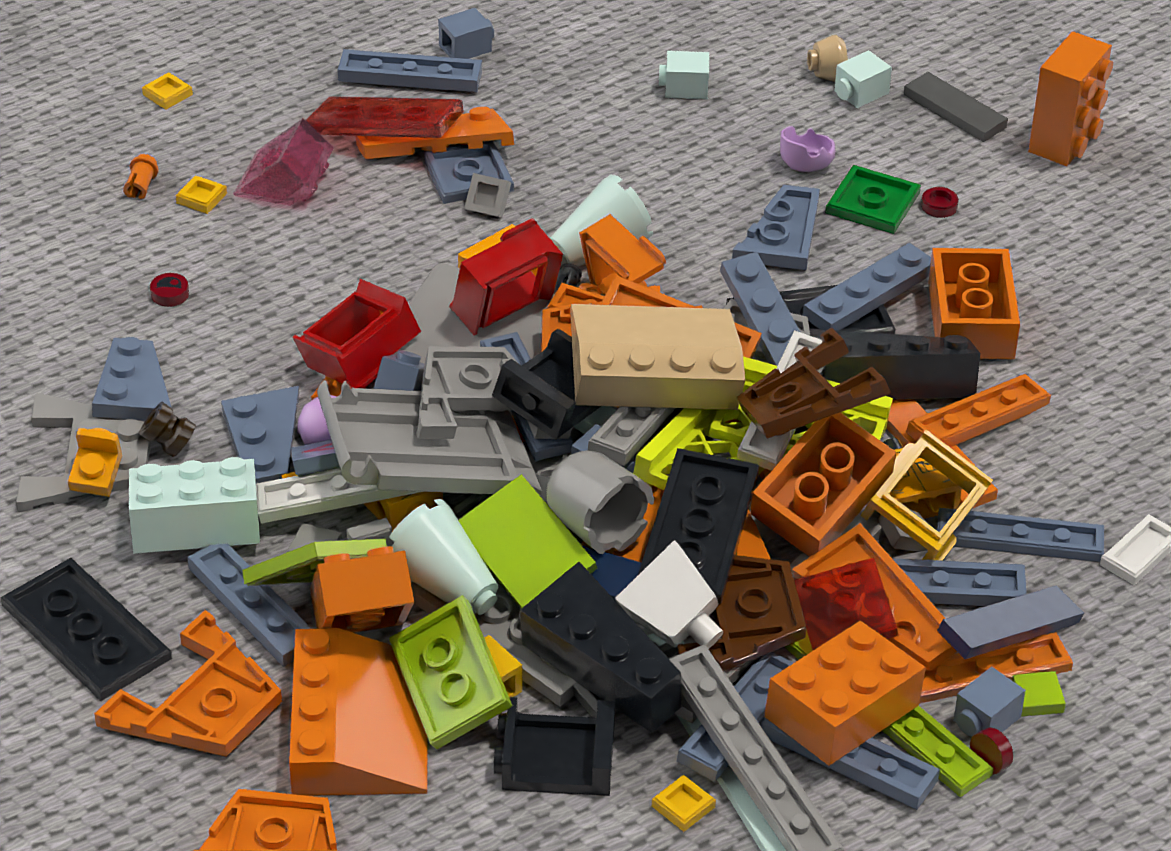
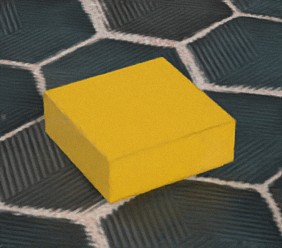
(167, 90)
(201, 194)
(683, 803)

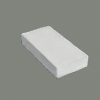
(1139, 550)

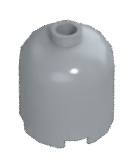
(599, 500)

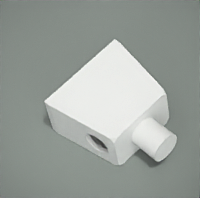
(672, 600)

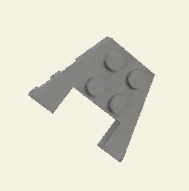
(461, 382)
(60, 412)

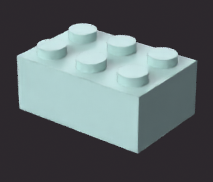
(193, 505)

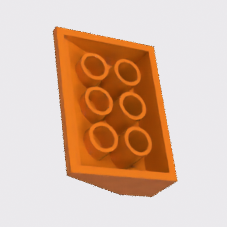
(353, 719)

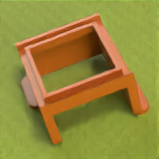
(614, 251)

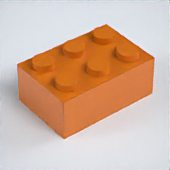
(1070, 99)
(975, 299)
(822, 483)
(362, 591)
(844, 692)

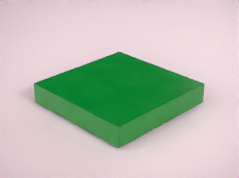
(873, 199)

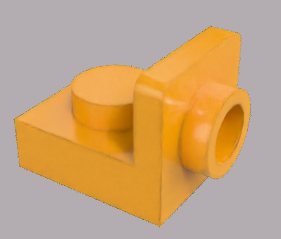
(95, 462)

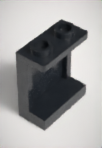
(544, 388)
(556, 751)

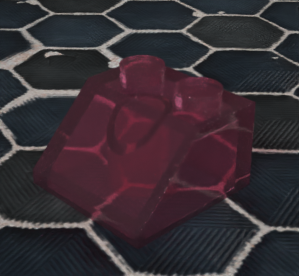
(287, 166)

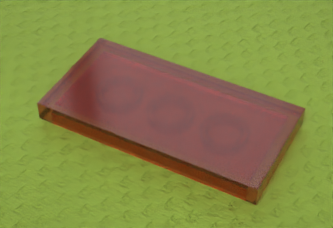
(385, 116)

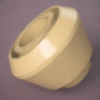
(826, 56)

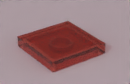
(842, 598)

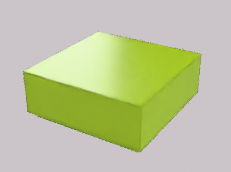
(1042, 693)

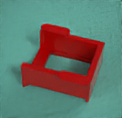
(503, 279)
(364, 331)

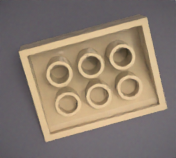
(656, 357)

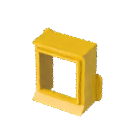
(950, 465)

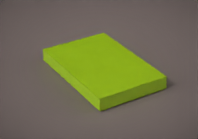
(523, 541)
(301, 563)
(450, 672)

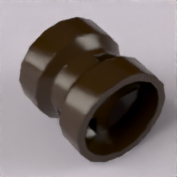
(167, 429)

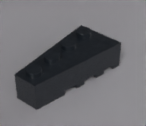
(909, 363)
(601, 648)

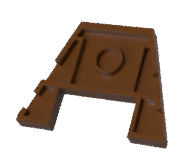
(803, 395)
(756, 612)

